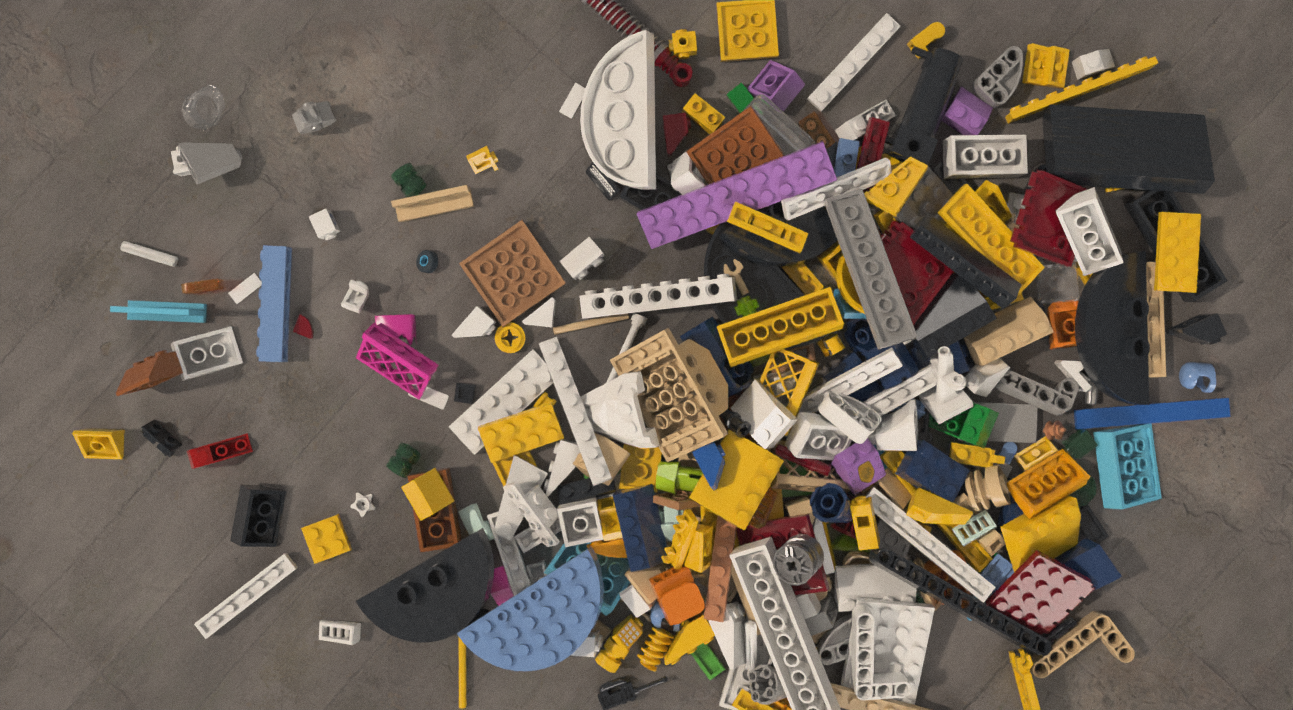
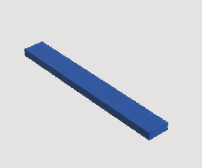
(1151, 413)

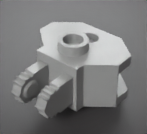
(313, 117)

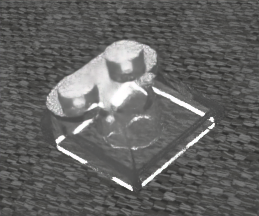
(1058, 284)

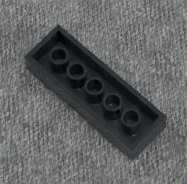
(1145, 211)

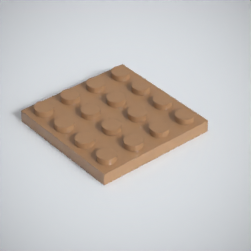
(512, 273)

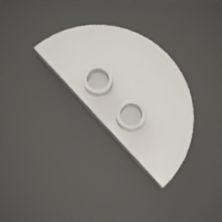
(621, 113)

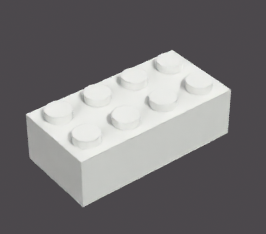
(985, 156)

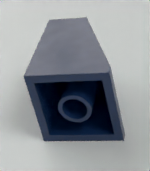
(961, 357)
(1091, 561)

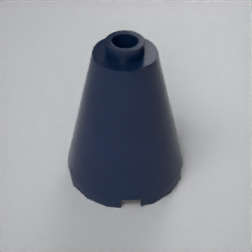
(831, 504)

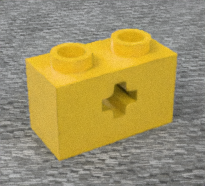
(703, 114)

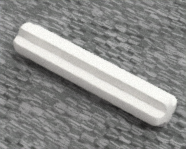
(149, 253)
(751, 645)

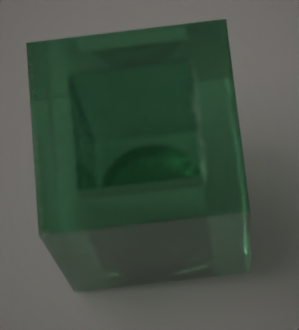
(1079, 443)

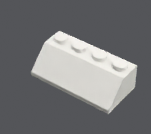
(1089, 232)
(870, 583)

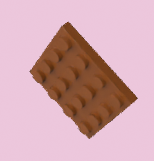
(735, 147)

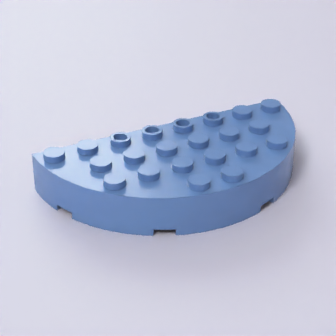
(543, 620)

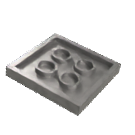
(926, 198)

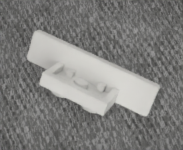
(536, 509)

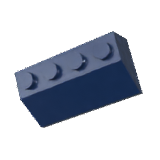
(640, 527)

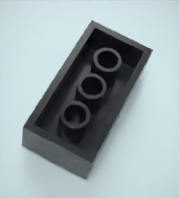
(643, 199)

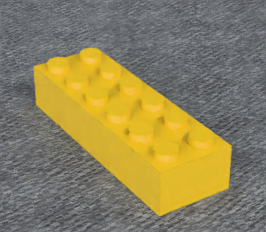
(780, 326)

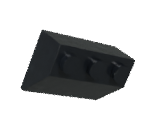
(258, 516)

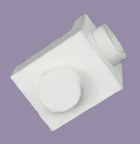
(355, 296)

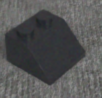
(1199, 329)

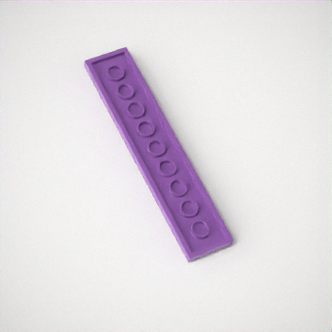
(753, 188)

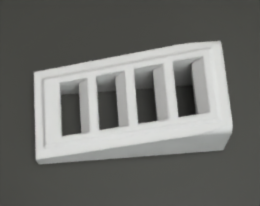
(352, 631)

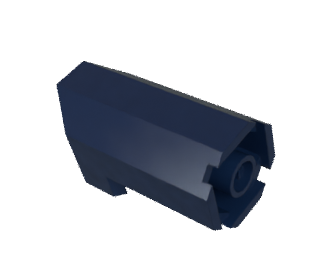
(707, 335)
(861, 339)

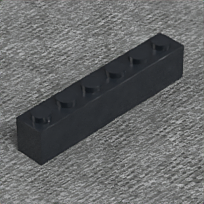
(965, 261)

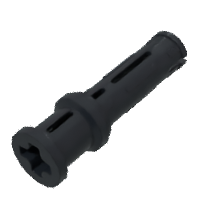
(734, 421)

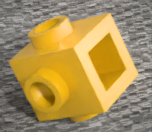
(686, 38)

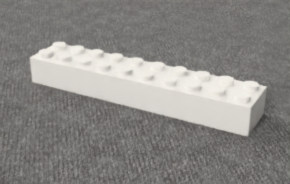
(783, 628)

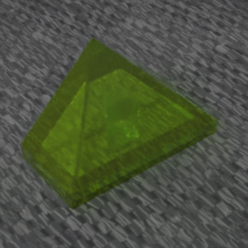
(846, 543)

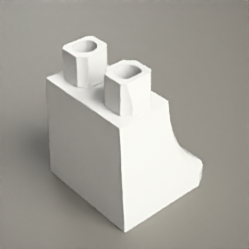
(897, 430)

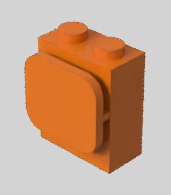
(677, 594)

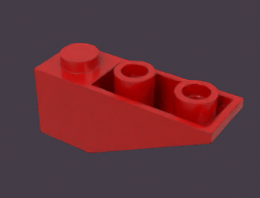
(219, 451)

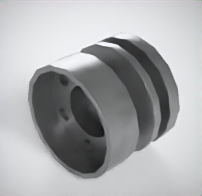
(805, 553)

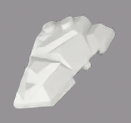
(617, 413)

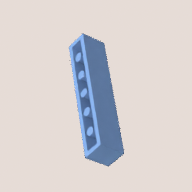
(275, 303)

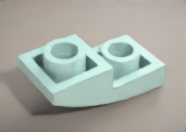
(473, 520)

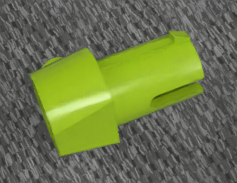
(674, 477)

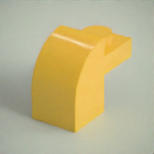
(609, 519)

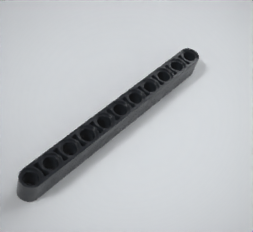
(952, 600)

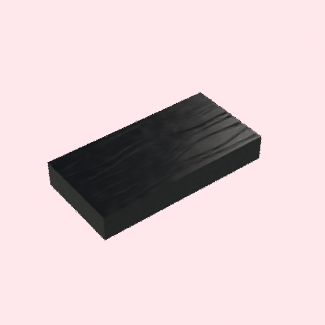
(1128, 148)

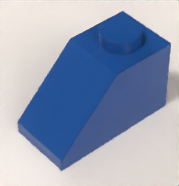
(711, 462)

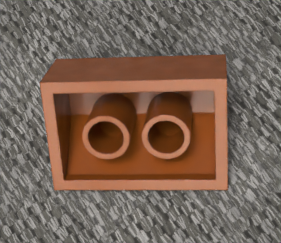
(150, 372)

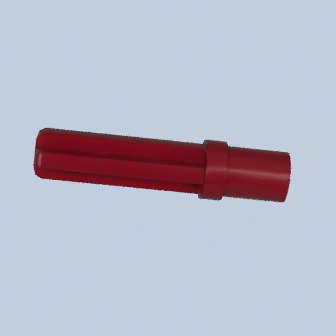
(811, 464)

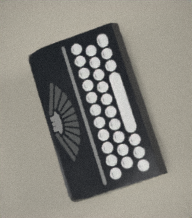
(603, 182)

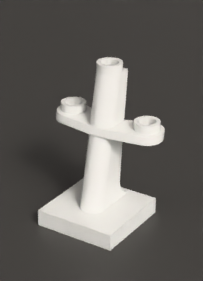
(947, 397)

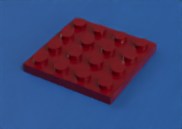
(781, 531)

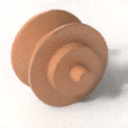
(1054, 430)

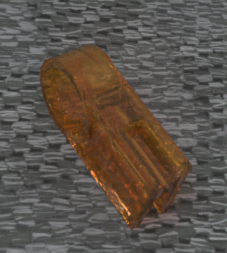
(201, 286)

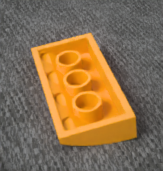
(1047, 483)

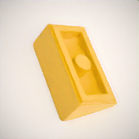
(1035, 453)

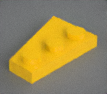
(897, 187)

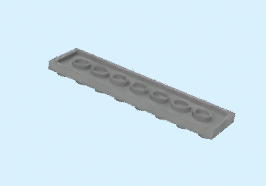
(870, 269)

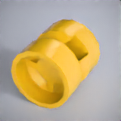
(611, 655)

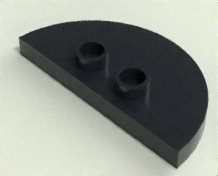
(766, 252)
(763, 281)
(1114, 330)
(436, 595)

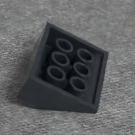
(951, 316)

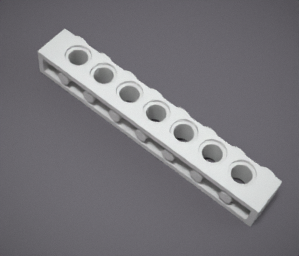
(591, 309)

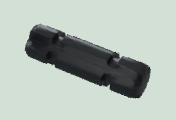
(1061, 630)

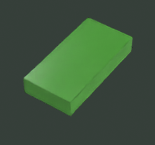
(708, 661)

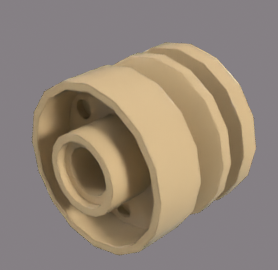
(987, 488)

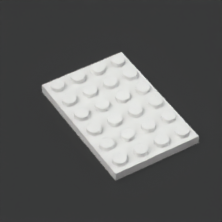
(899, 640)

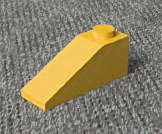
(936, 510)

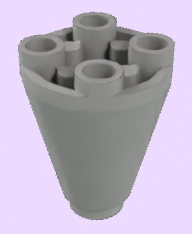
(765, 685)

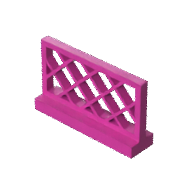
(401, 354)

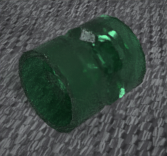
(408, 180)
(399, 465)

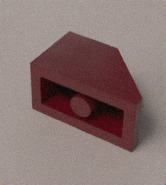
(675, 130)

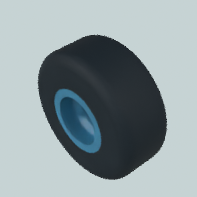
(432, 261)

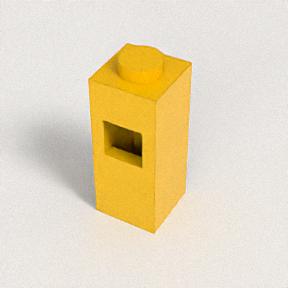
(865, 523)

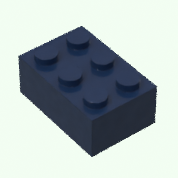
(932, 471)

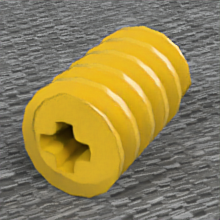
(655, 648)

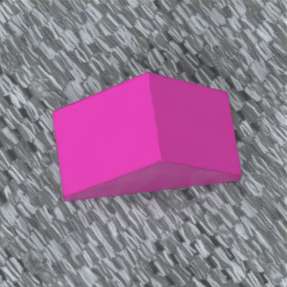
(501, 588)

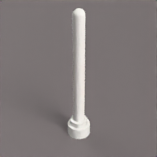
(637, 321)

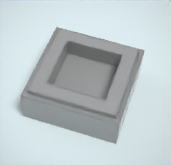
(536, 570)

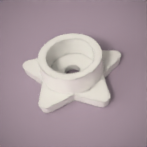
(358, 504)

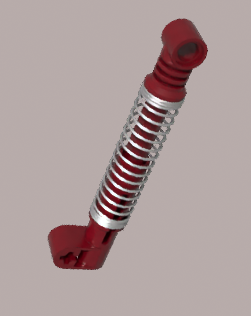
(621, 21)

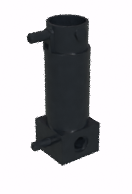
(926, 106)

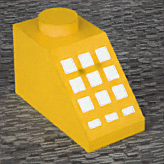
(627, 632)

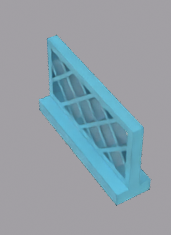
(163, 311)

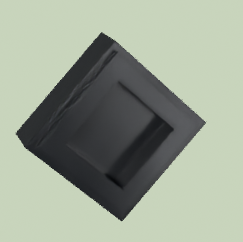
(464, 393)

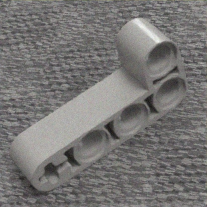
(1034, 388)

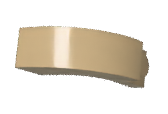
(990, 541)

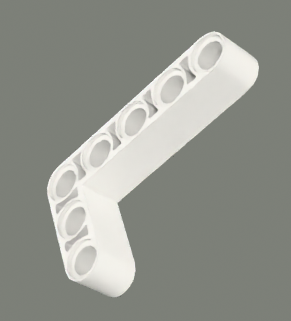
(867, 677)

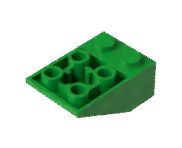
(970, 425)

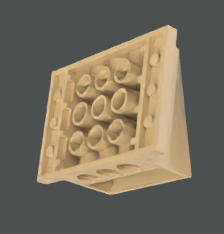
(680, 393)

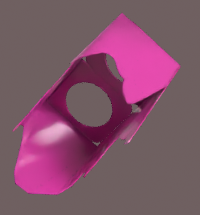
(399, 325)

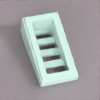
(960, 536)

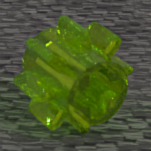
(746, 306)

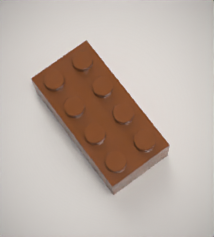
(442, 527)

